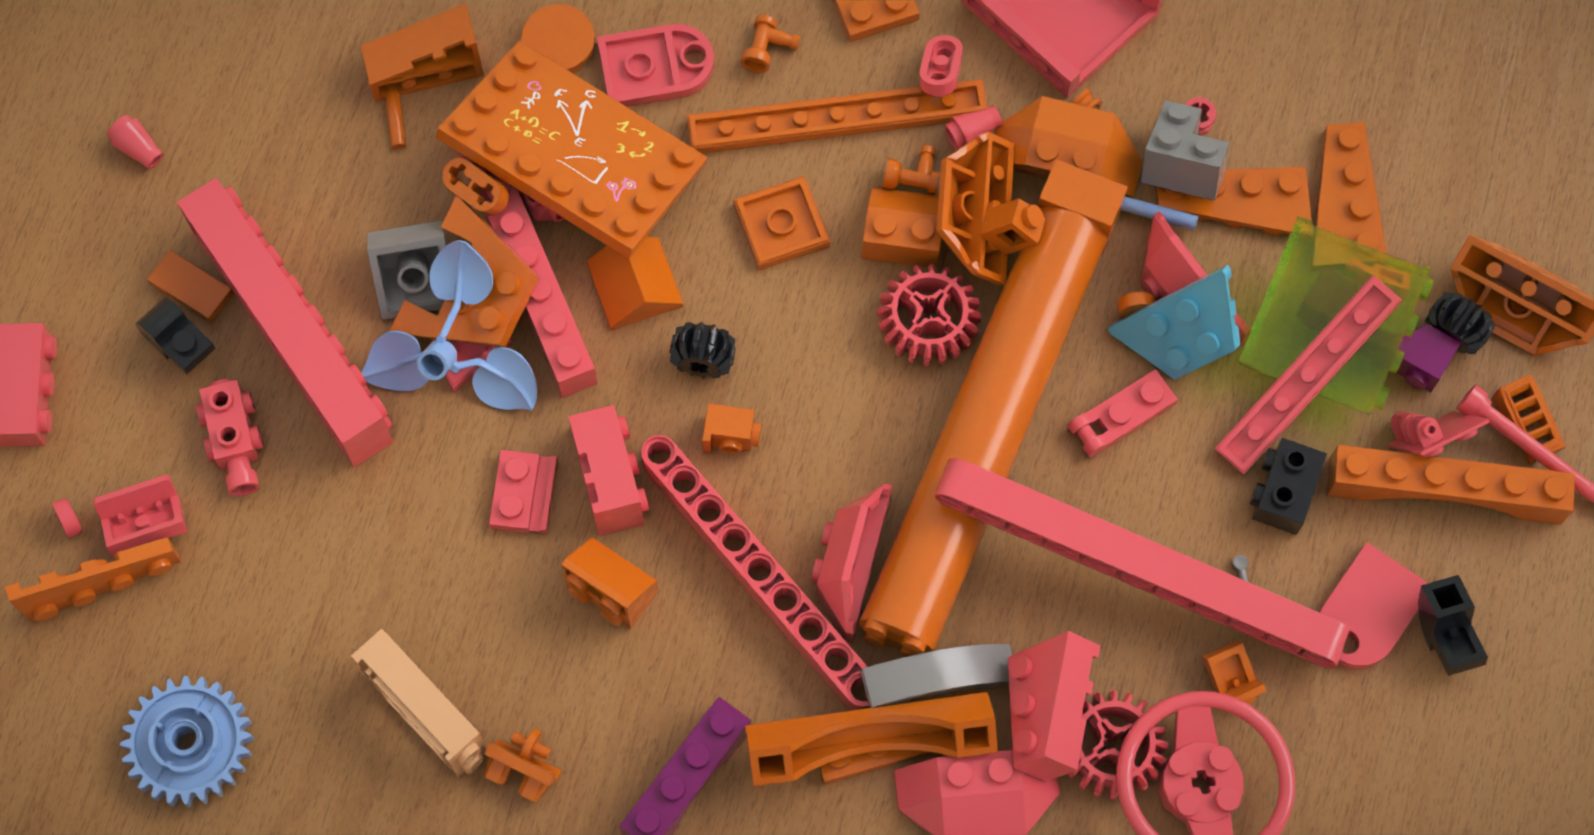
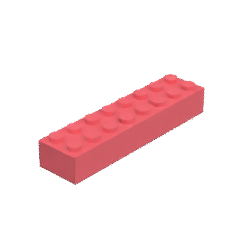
(288, 321)

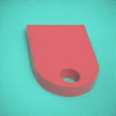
(651, 63)
(1376, 604)

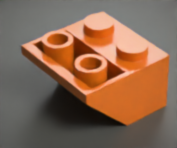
(608, 582)

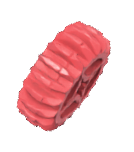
(908, 294)
(1104, 729)

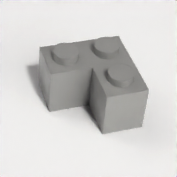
(1181, 157)

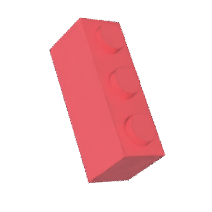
(25, 383)

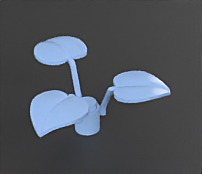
(396, 356)

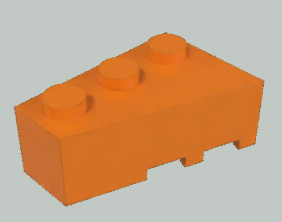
(424, 54)

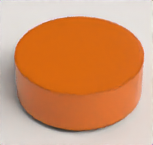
(1132, 302)

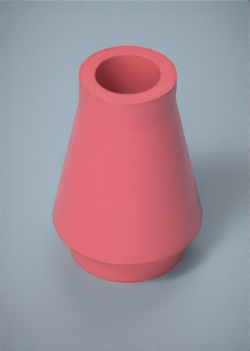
(970, 125)
(133, 140)

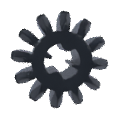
(1462, 321)
(702, 350)

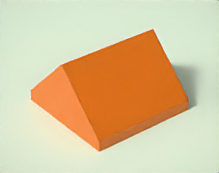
(634, 286)

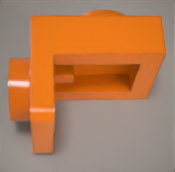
(1232, 672)

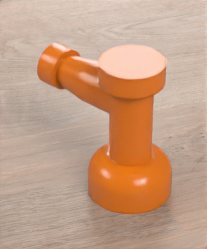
(756, 57)
(922, 178)

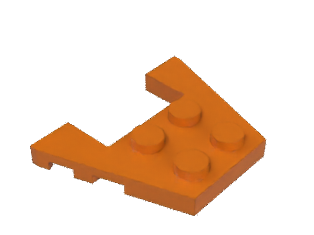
(498, 314)

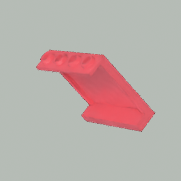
(1066, 37)

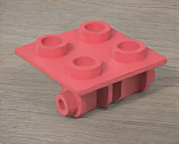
(1427, 436)

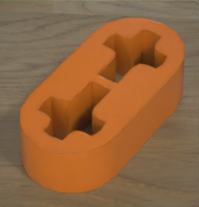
(470, 192)

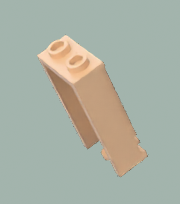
(420, 703)

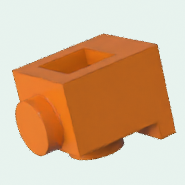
(1020, 222)
(730, 429)

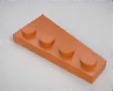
(1347, 187)
(1249, 198)
(92, 578)

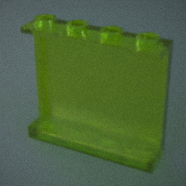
(1310, 288)

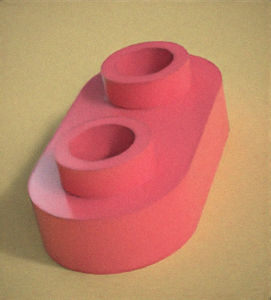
(941, 65)

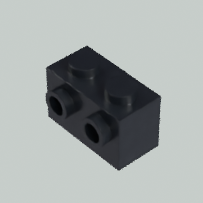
(1288, 485)

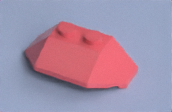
(1171, 266)
(850, 558)
(973, 795)

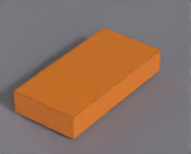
(190, 286)

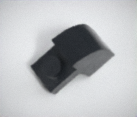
(175, 335)
(1447, 627)

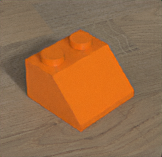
(901, 228)

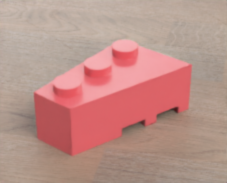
(608, 470)
(1048, 703)

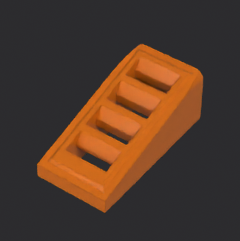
(1541, 413)

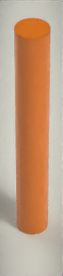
(395, 117)

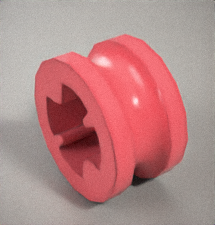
(1207, 108)

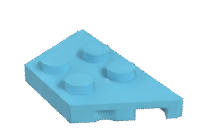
(1184, 327)

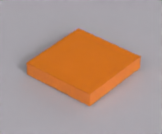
(781, 223)

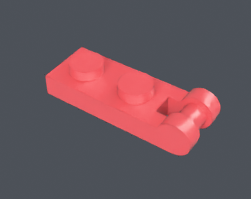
(1123, 413)

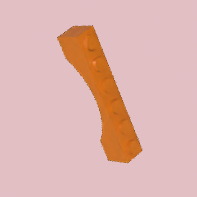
(1514, 490)
(945, 726)

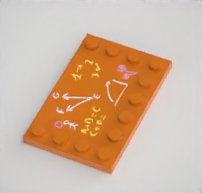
(572, 148)

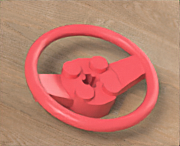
(1199, 754)

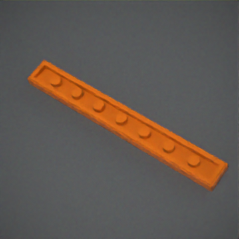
(831, 117)

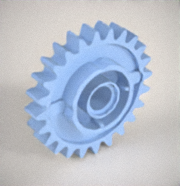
(205, 764)

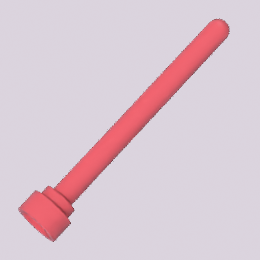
(1477, 404)

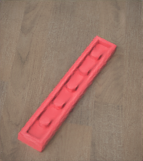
(1308, 374)

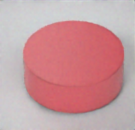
(67, 518)

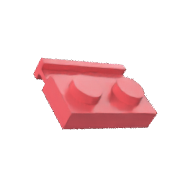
(523, 492)

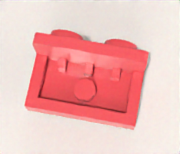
(140, 514)

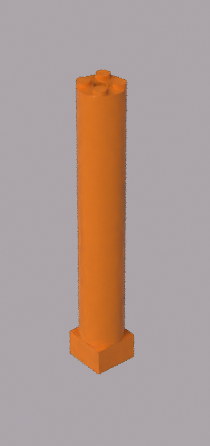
(993, 407)

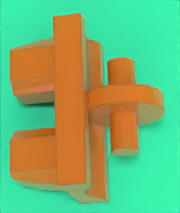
(505, 758)

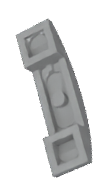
(936, 673)

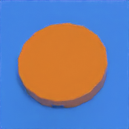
(561, 35)

